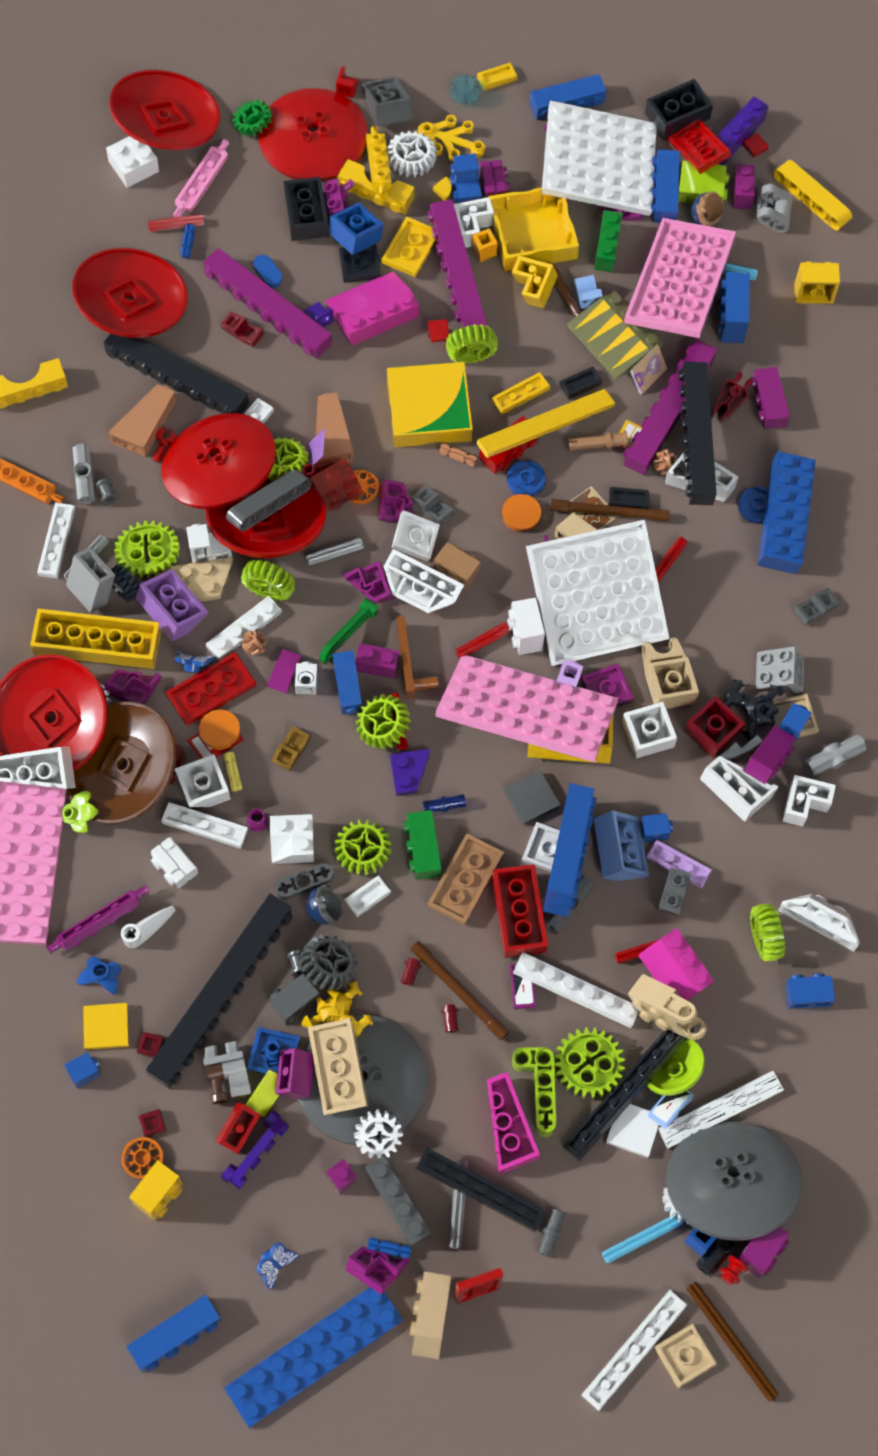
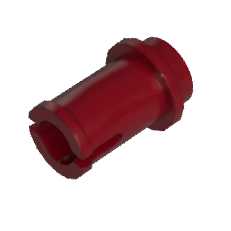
(309, 471)
(410, 971)
(450, 1018)

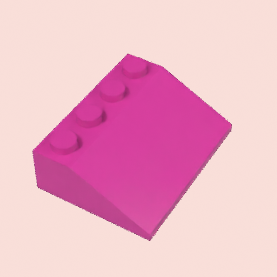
(373, 308)

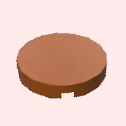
(521, 513)
(219, 729)

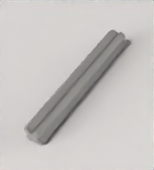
(457, 1215)

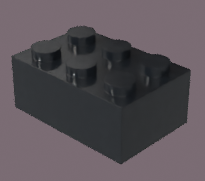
(678, 108)
(306, 208)

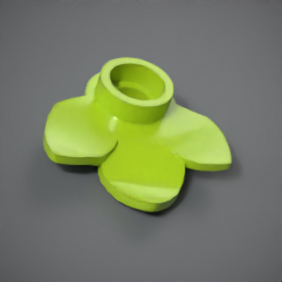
(81, 812)

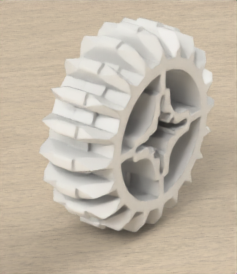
(414, 159)

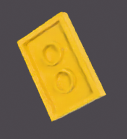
(410, 247)

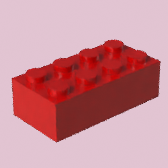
(519, 911)

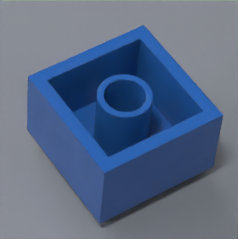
(355, 228)

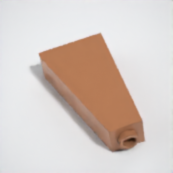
(139, 426)
(336, 439)

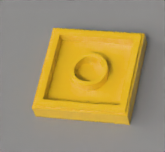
(106, 1026)

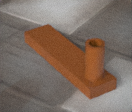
(411, 684)

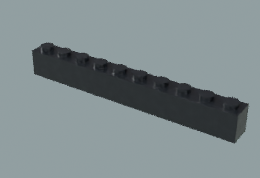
(219, 991)

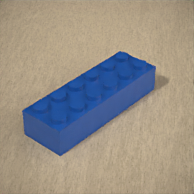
(786, 512)
(570, 850)

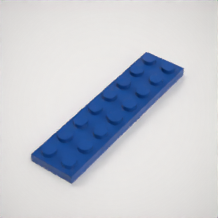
(312, 1355)

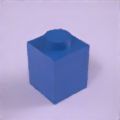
(795, 720)
(656, 827)
(83, 1069)

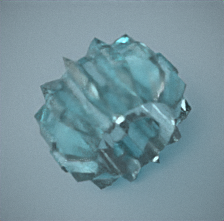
(465, 89)

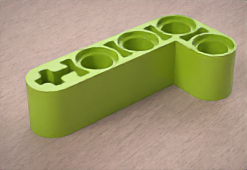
(540, 1091)

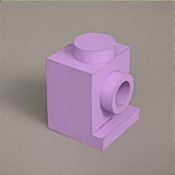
(572, 669)

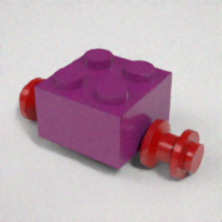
(756, 1256)

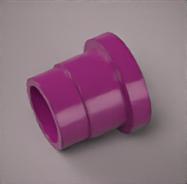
(257, 826)

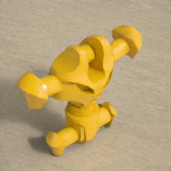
(337, 1008)

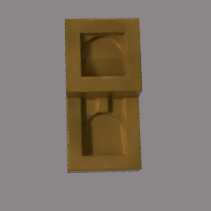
(291, 749)

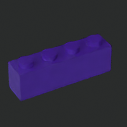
(743, 125)

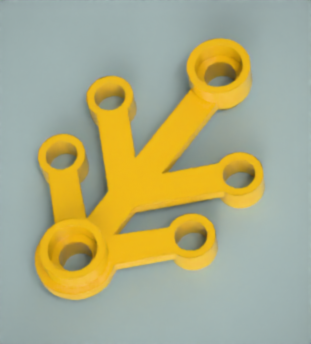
(449, 137)

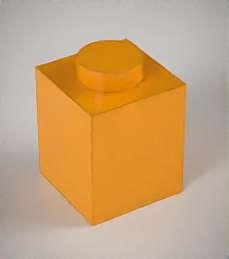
(484, 245)

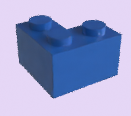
(465, 178)

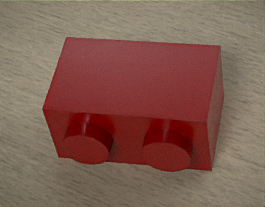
(237, 1128)

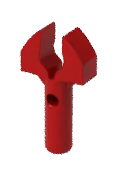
(162, 443)

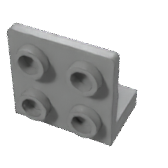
(780, 667)

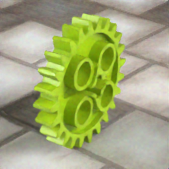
(165, 547)
(601, 1078)

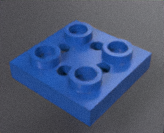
(267, 1041)

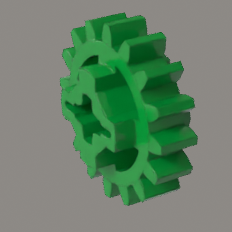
(252, 117)

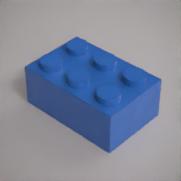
(733, 307)

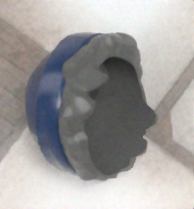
(324, 906)

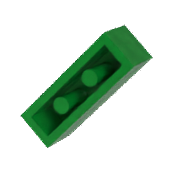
(608, 241)
(422, 844)

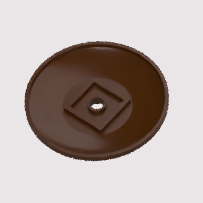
(149, 747)

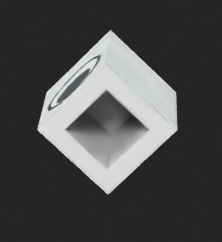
(306, 678)

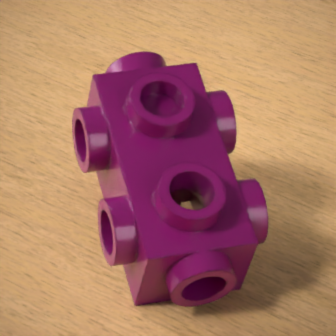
(336, 195)

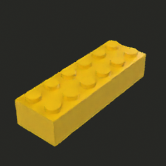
(96, 638)

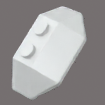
(420, 584)
(823, 918)

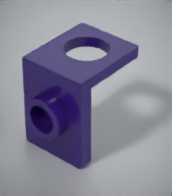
(319, 314)

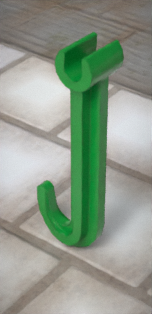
(366, 610)

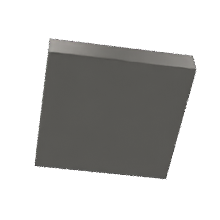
(531, 797)

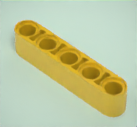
(813, 195)

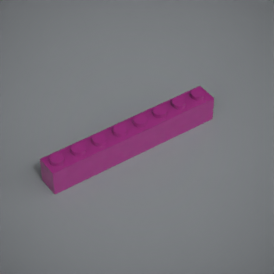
(456, 264)
(267, 303)
(663, 414)

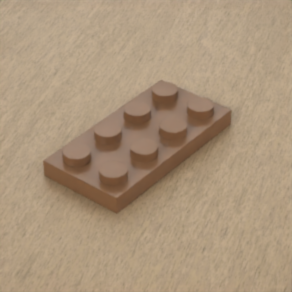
(465, 879)

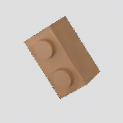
(457, 564)

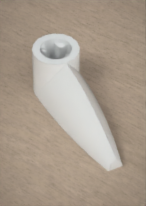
(146, 927)

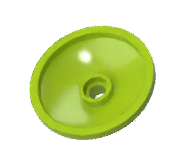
(690, 1064)

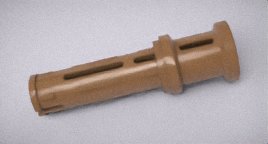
(608, 440)

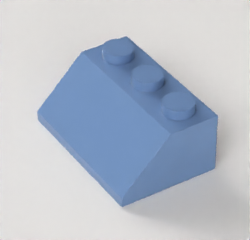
(620, 846)

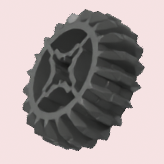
(322, 967)

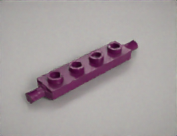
(92, 924)

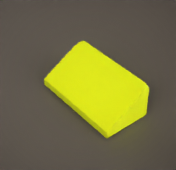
(265, 1094)

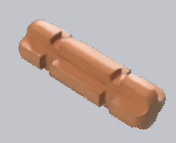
(458, 454)

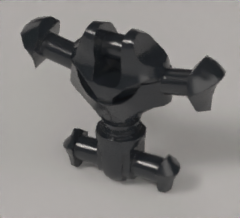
(757, 710)

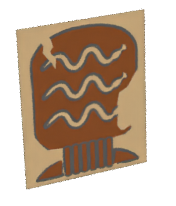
(592, 497)

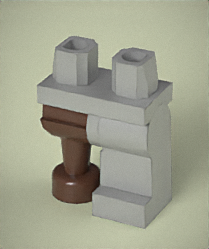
(224, 1067)

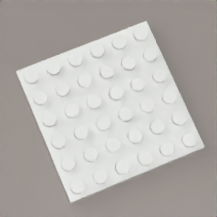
(599, 158)
(597, 592)

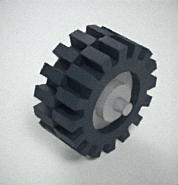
(124, 583)

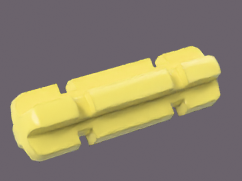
(232, 771)

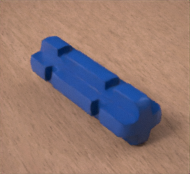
(187, 241)
(389, 1247)

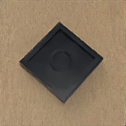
(361, 265)

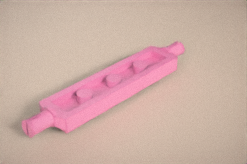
(201, 179)

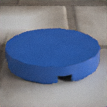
(526, 478)
(753, 504)

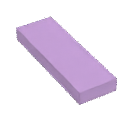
(668, 857)

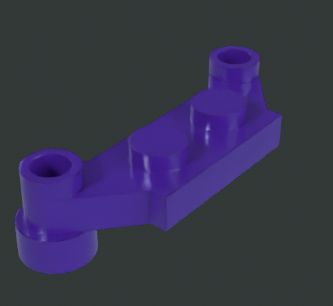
(237, 1175)

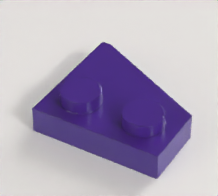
(408, 770)

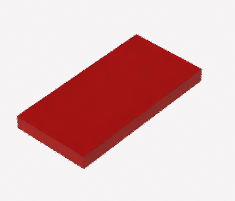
(699, 146)
(211, 689)
(478, 1286)

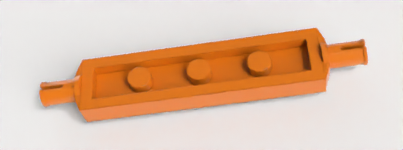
(28, 483)

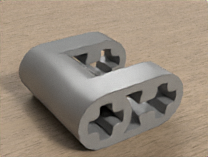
(779, 217)

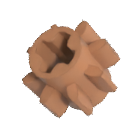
(664, 461)
(254, 642)

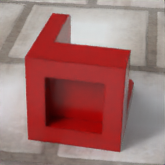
(346, 85)
(438, 330)

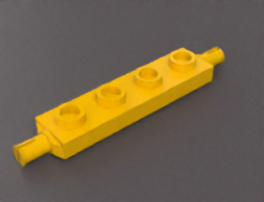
(378, 161)

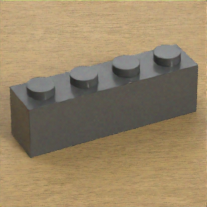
(397, 1202)

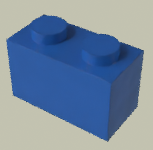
(809, 991)

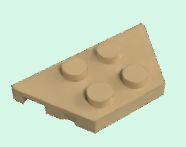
(205, 578)

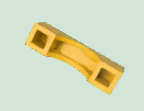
(398, 197)
(48, 379)

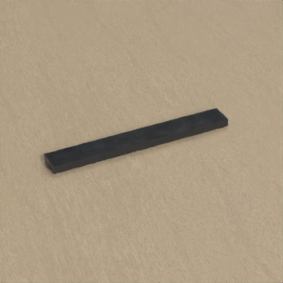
(623, 1093)

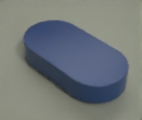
(267, 271)

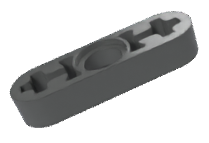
(305, 873)

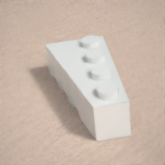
(40, 767)

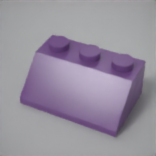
(171, 604)

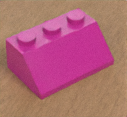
(676, 965)

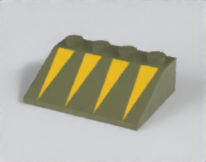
(611, 340)

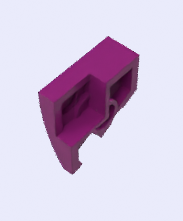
(393, 501)
(371, 582)
(131, 686)
(375, 1268)

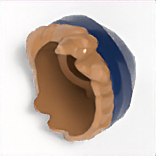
(707, 209)

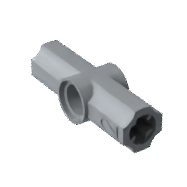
(84, 483)
(835, 755)

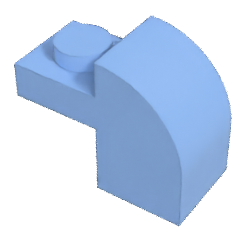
(586, 291)

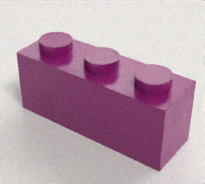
(770, 398)
(770, 755)

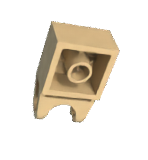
(669, 675)
(665, 1008)

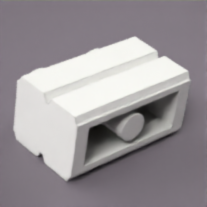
(173, 862)

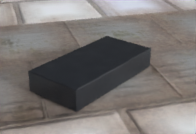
(580, 382)
(628, 497)

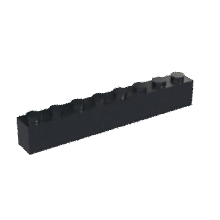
(177, 373)
(698, 433)

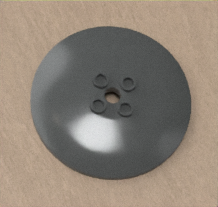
(393, 1083)
(727, 1205)

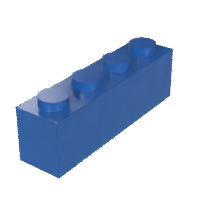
(579, 92)
(666, 185)
(173, 1334)

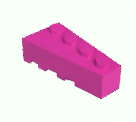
(511, 1131)

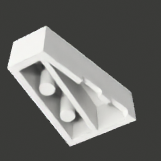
(725, 480)
(736, 788)

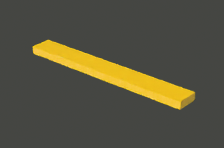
(545, 423)

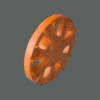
(365, 486)
(141, 1157)

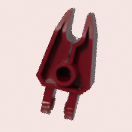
(733, 396)

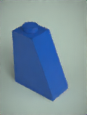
(347, 682)

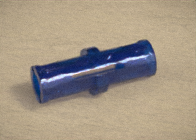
(445, 803)

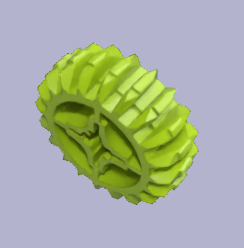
(471, 344)
(289, 456)
(268, 580)
(377, 712)
(371, 848)
(767, 932)

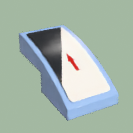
(669, 1107)

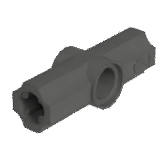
(555, 922)

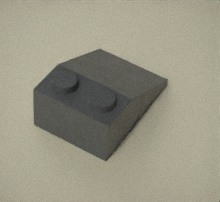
(387, 101)

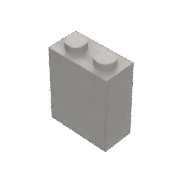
(90, 580)

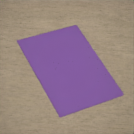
(316, 448)

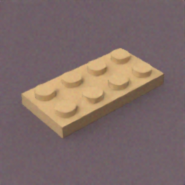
(338, 1066)

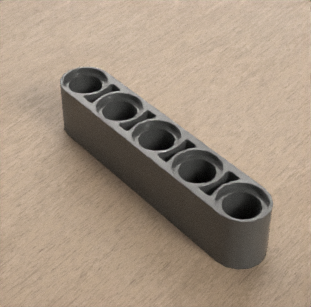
(269, 500)

